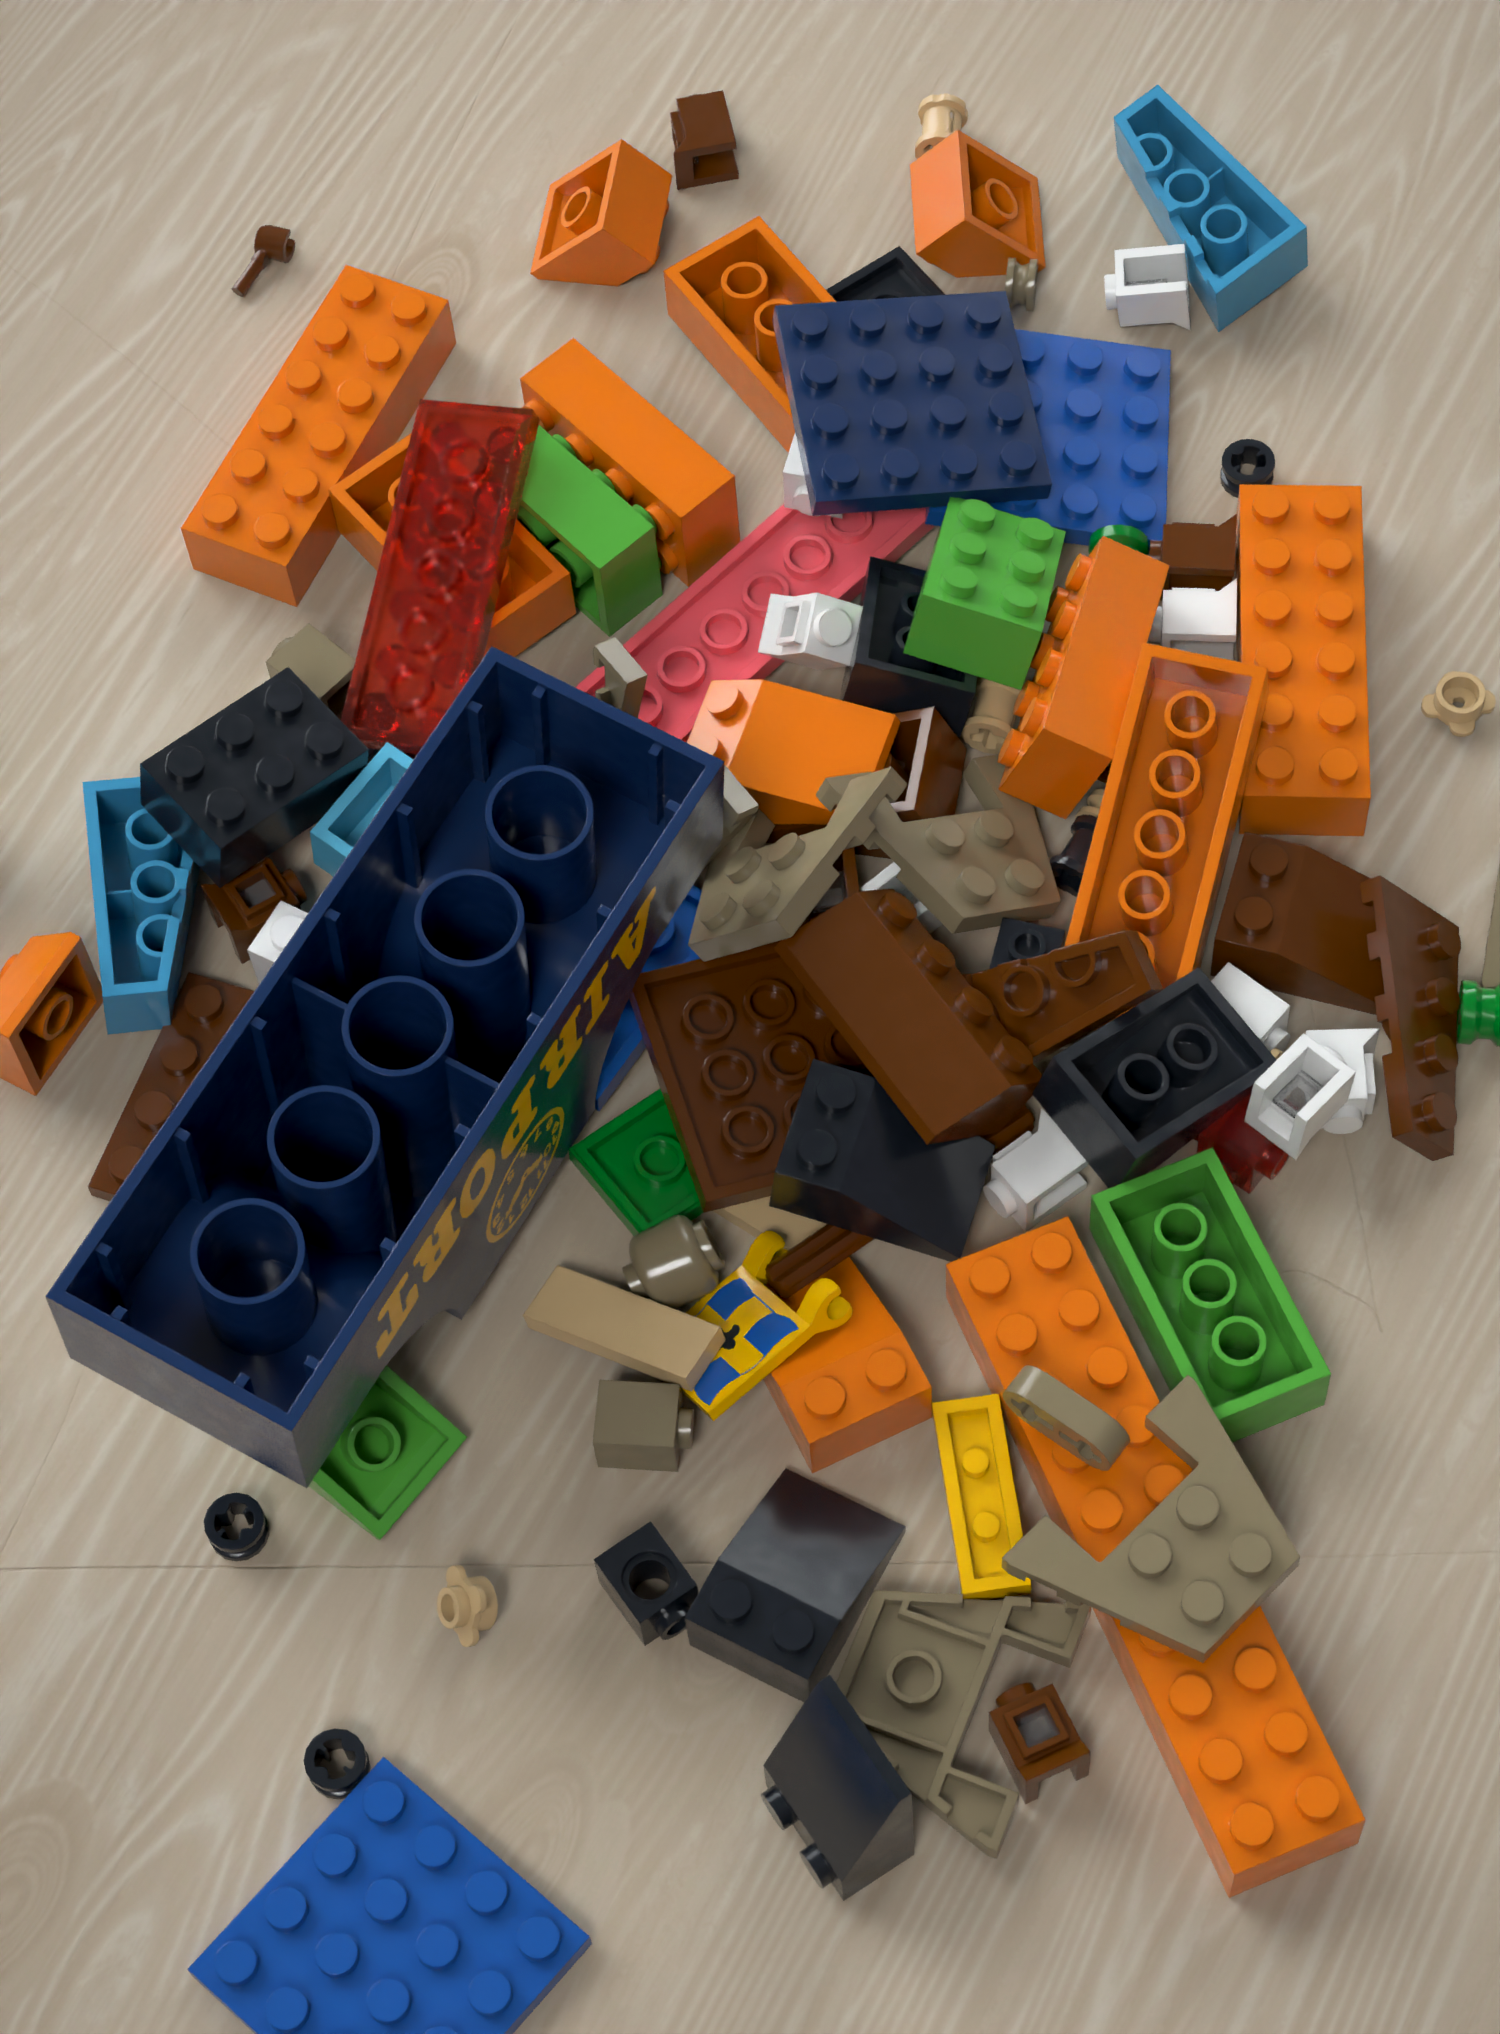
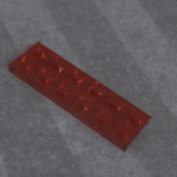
(439, 569)

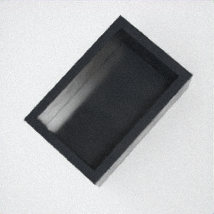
(251, 776)

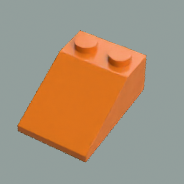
(788, 742)
(849, 1381)

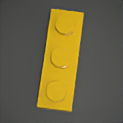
(979, 1494)

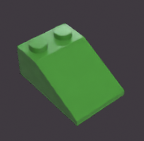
(386, 1455)

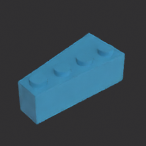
(1232, 227)
(141, 905)

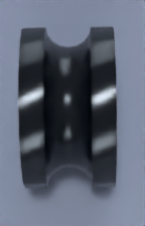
(1246, 452)
(250, 1540)
(321, 1747)

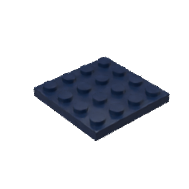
(910, 402)

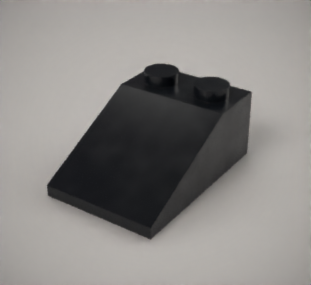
(880, 671)
(1152, 1078)
(869, 1171)
(792, 1584)
(839, 1794)

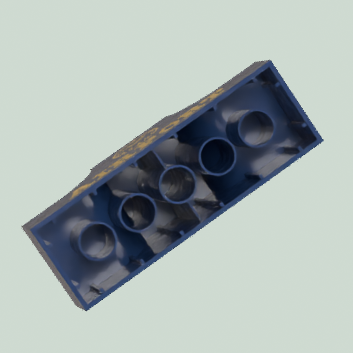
(397, 1072)

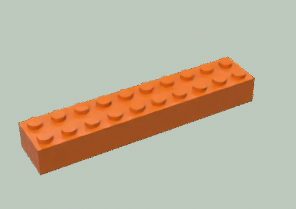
(1226, 1727)

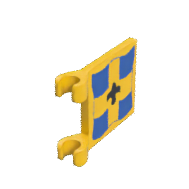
(758, 1326)

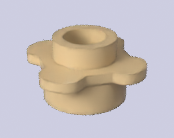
(1460, 688)
(467, 1605)

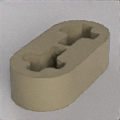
(1066, 1417)

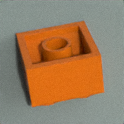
(974, 209)
(603, 219)
(44, 1007)

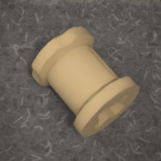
(936, 120)
(991, 716)

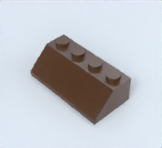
(912, 1016)

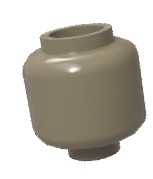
(674, 1262)

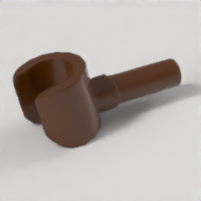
(270, 243)

